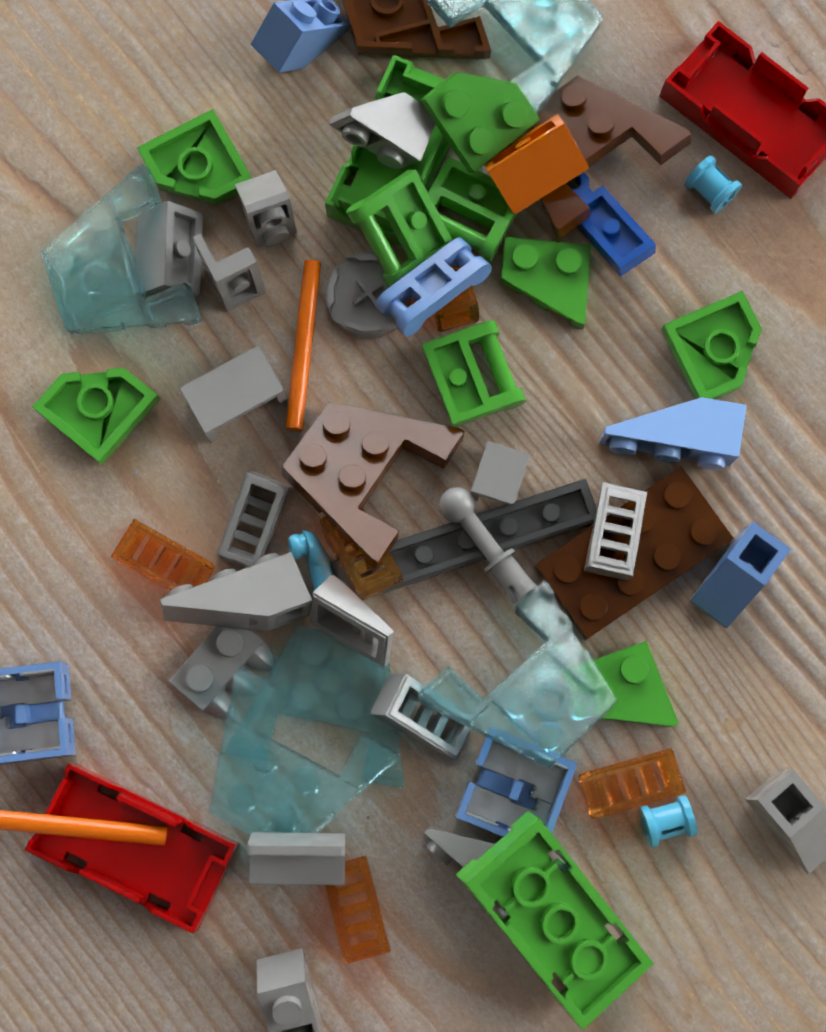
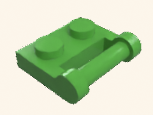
(475, 198)
(412, 219)
(460, 379)

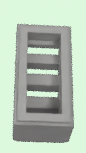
(244, 498)
(609, 566)
(351, 621)
(396, 705)

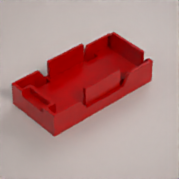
(751, 108)
(180, 872)

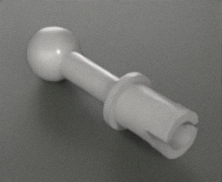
(458, 507)

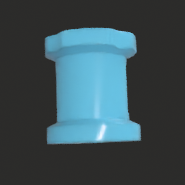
(713, 184)
(668, 821)

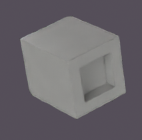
(500, 473)

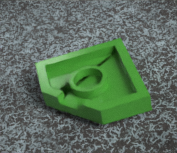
(479, 115)
(196, 161)
(714, 345)
(97, 408)

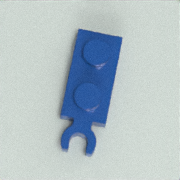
(612, 229)

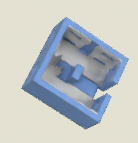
(34, 713)
(511, 787)

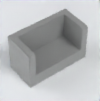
(232, 391)

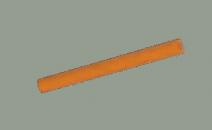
(303, 346)
(82, 827)

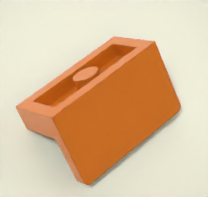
(536, 164)

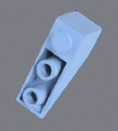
(693, 430)

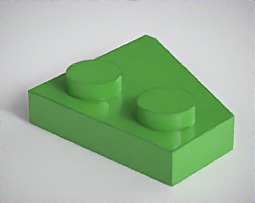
(549, 274)
(636, 687)

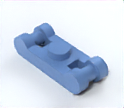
(432, 285)

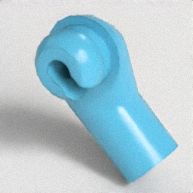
(318, 560)

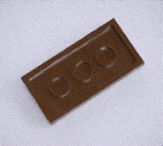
(674, 537)

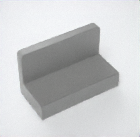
(166, 247)
(235, 277)
(297, 858)

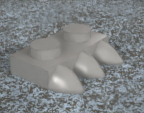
(215, 664)

